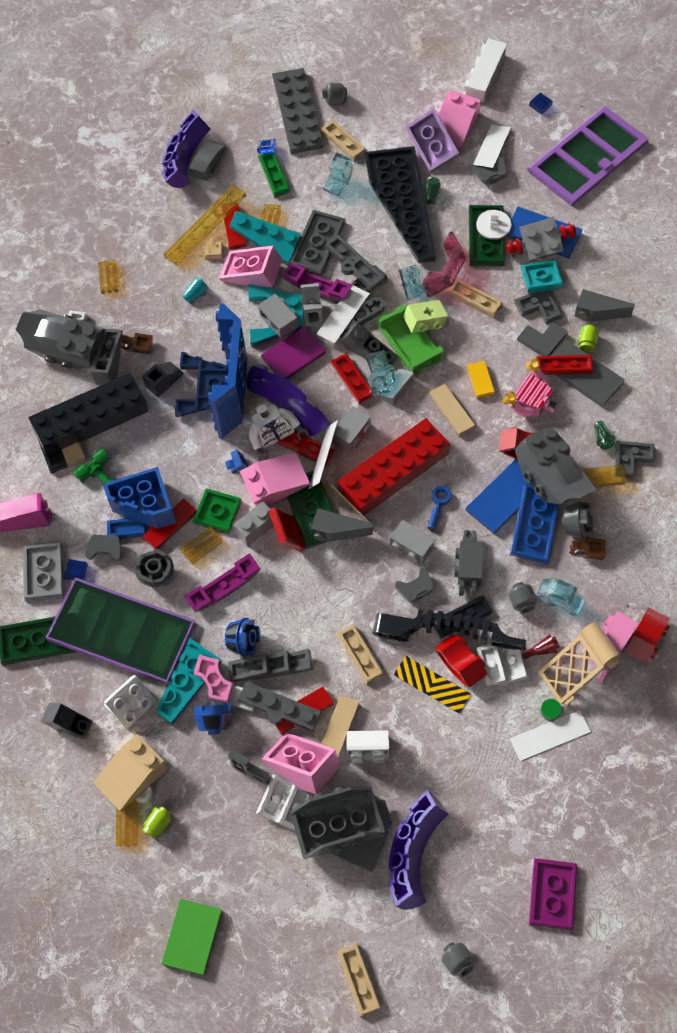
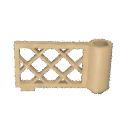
(600, 650)

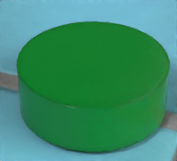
(550, 709)

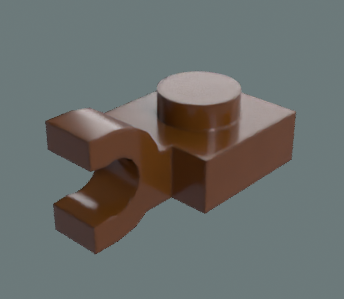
(140, 343)
(591, 547)

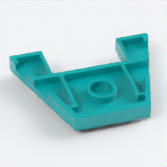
(293, 302)

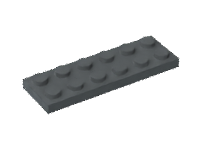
(297, 111)

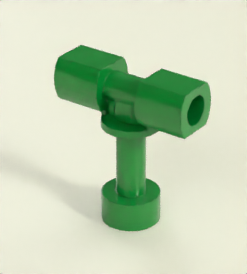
(94, 468)

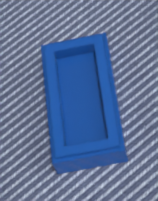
(126, 528)

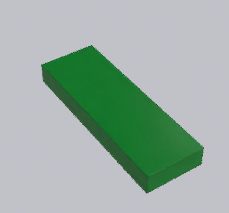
(274, 174)

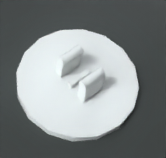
(493, 224)

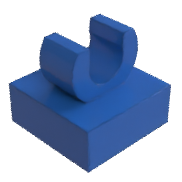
(237, 462)

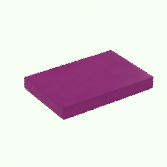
(293, 353)
(553, 894)

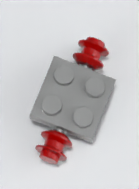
(541, 239)

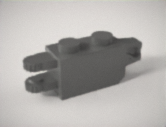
(470, 562)

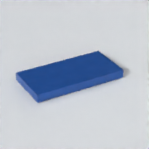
(524, 217)
(499, 499)
(534, 527)

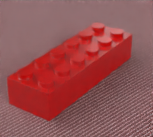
(394, 467)

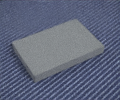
(43, 571)

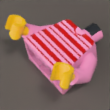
(533, 394)

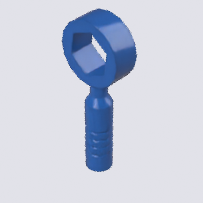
(436, 511)

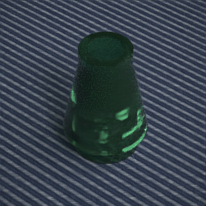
(432, 187)
(603, 436)

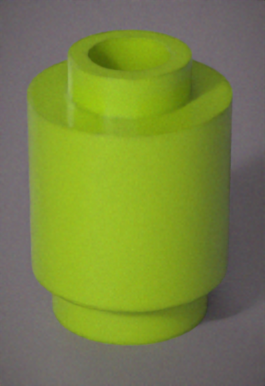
(588, 338)
(157, 822)

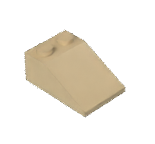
(130, 773)

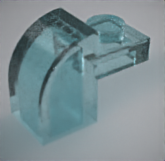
(340, 174)
(382, 374)
(561, 593)

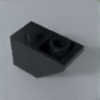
(161, 377)
(66, 720)

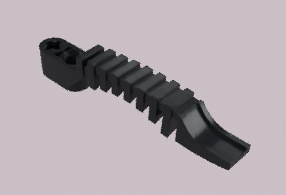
(401, 628)

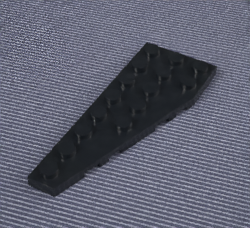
(399, 188)

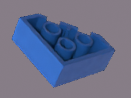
(141, 498)

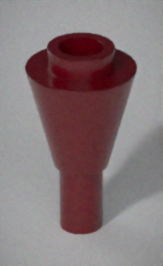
(545, 646)

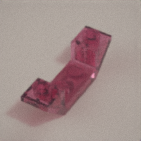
(438, 282)

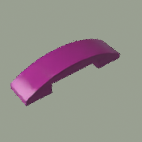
(328, 289)
(223, 585)

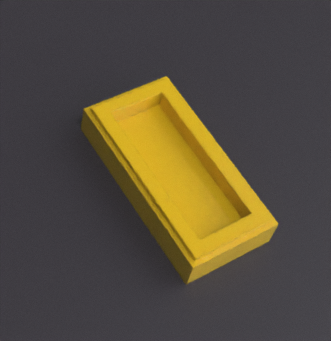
(480, 379)

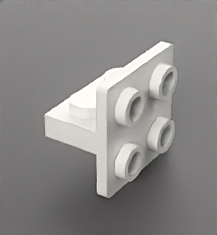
(129, 702)

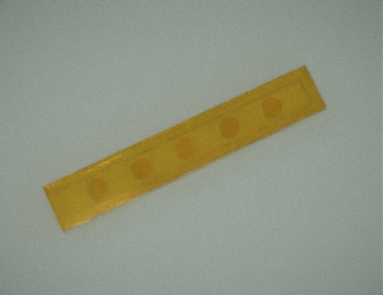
(204, 225)

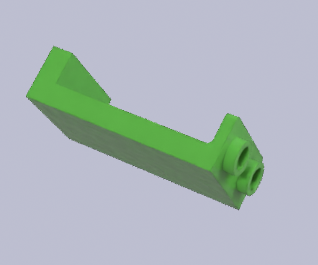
(414, 349)

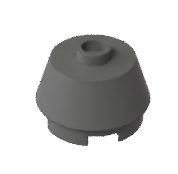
(578, 520)
(154, 568)

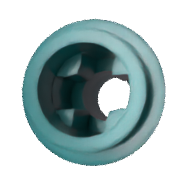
(195, 290)

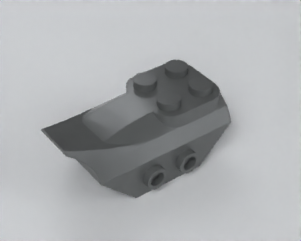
(60, 338)
(551, 469)
(339, 820)

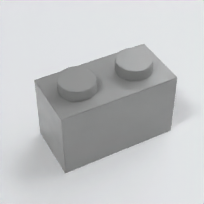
(278, 315)
(351, 429)
(253, 524)
(412, 542)

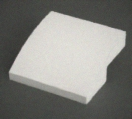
(502, 665)
(280, 799)

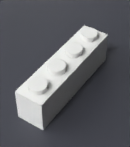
(485, 69)

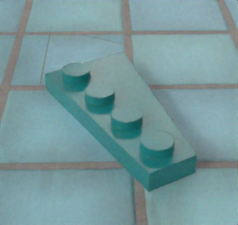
(266, 234)
(183, 683)

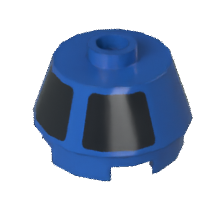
(242, 637)
(213, 718)

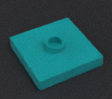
(541, 276)

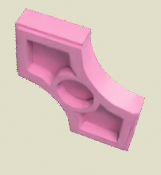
(218, 687)

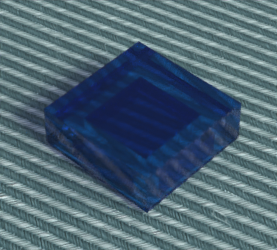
(540, 103)
(266, 146)
(75, 569)

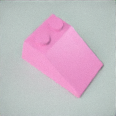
(459, 115)
(252, 266)
(275, 478)
(620, 632)
(303, 762)

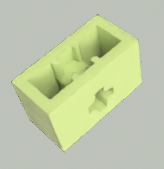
(425, 316)

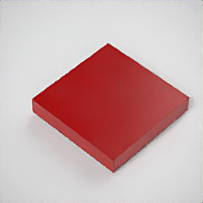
(287, 530)

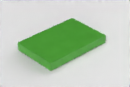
(191, 937)

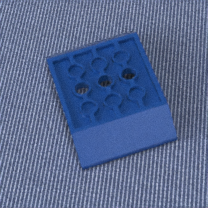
(228, 399)

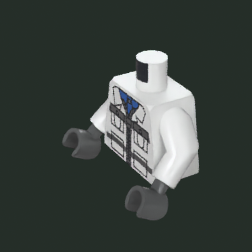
(271, 426)

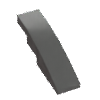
(270, 666)

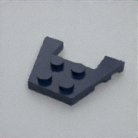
(208, 374)

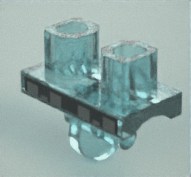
(411, 282)

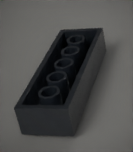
(88, 414)

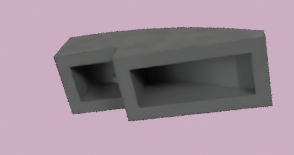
(206, 160)

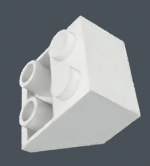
(367, 746)

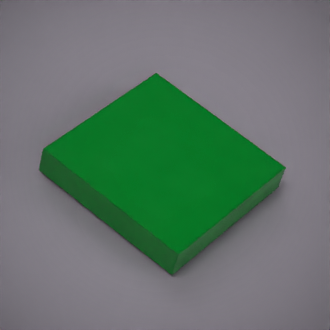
(217, 511)

